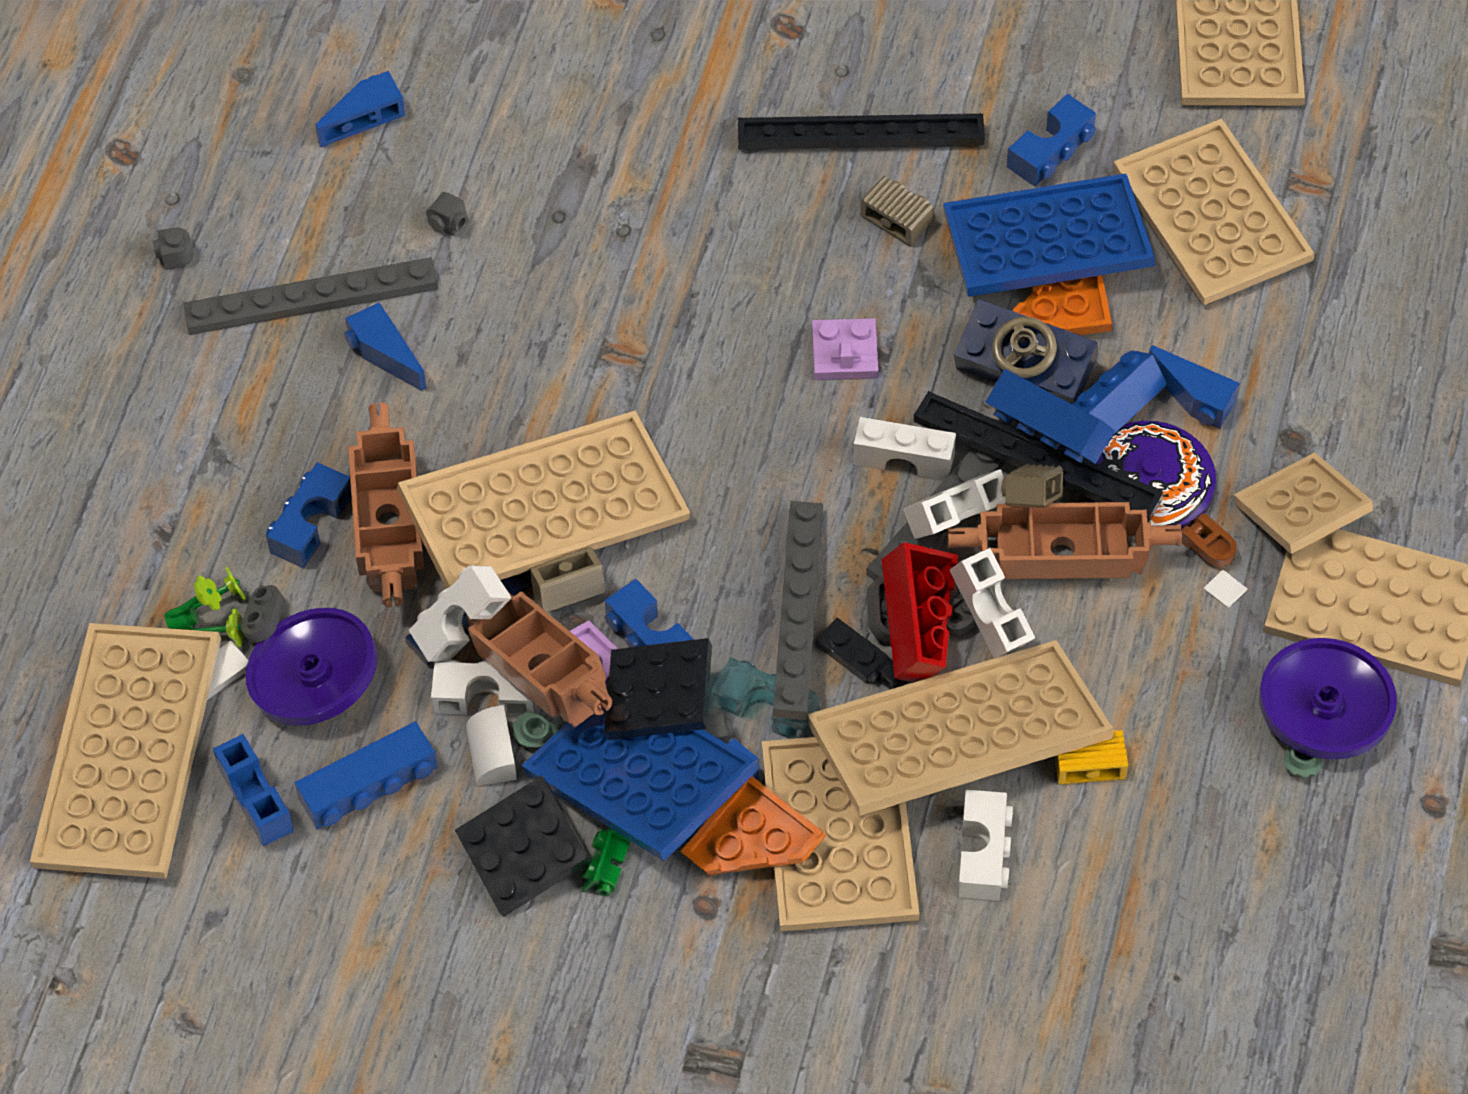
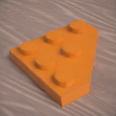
(1070, 305)
(752, 833)

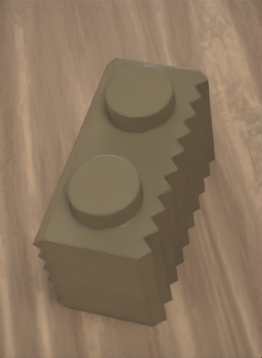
(897, 210)
(1033, 486)
(567, 580)

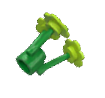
(207, 594)

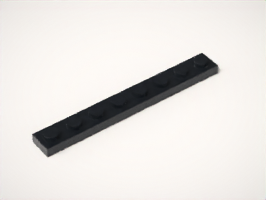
(861, 131)
(1021, 449)

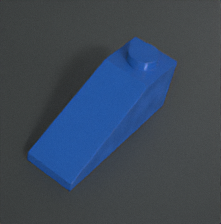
(363, 108)
(383, 345)
(1196, 388)

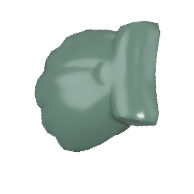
(533, 730)
(1300, 763)

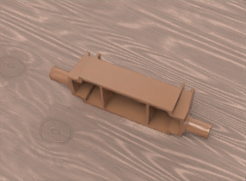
(1091, 530)
(384, 551)
(542, 660)

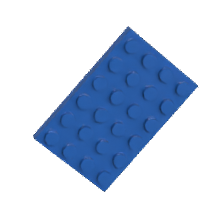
(1048, 235)
(642, 786)

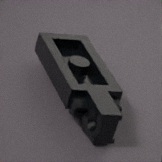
(857, 654)

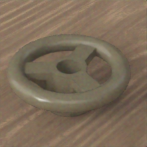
(1024, 335)

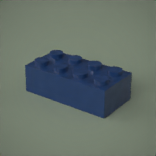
(1063, 378)

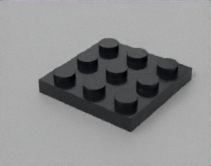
(658, 689)
(522, 846)

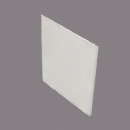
(1225, 588)

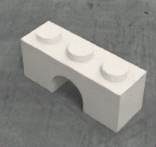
(926, 448)
(955, 504)
(979, 584)
(440, 627)
(458, 682)
(982, 871)

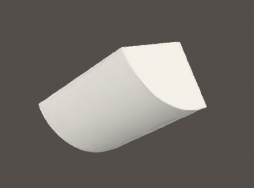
(490, 746)

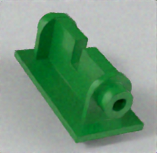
(600, 872)

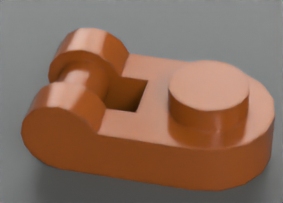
(1217, 548)

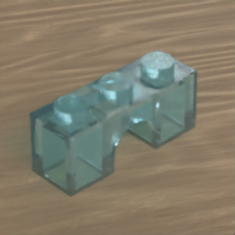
(744, 685)

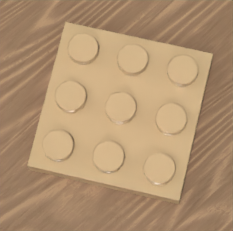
(1303, 502)

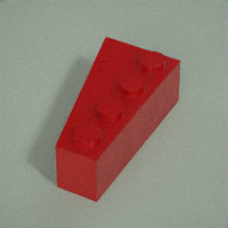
(918, 609)

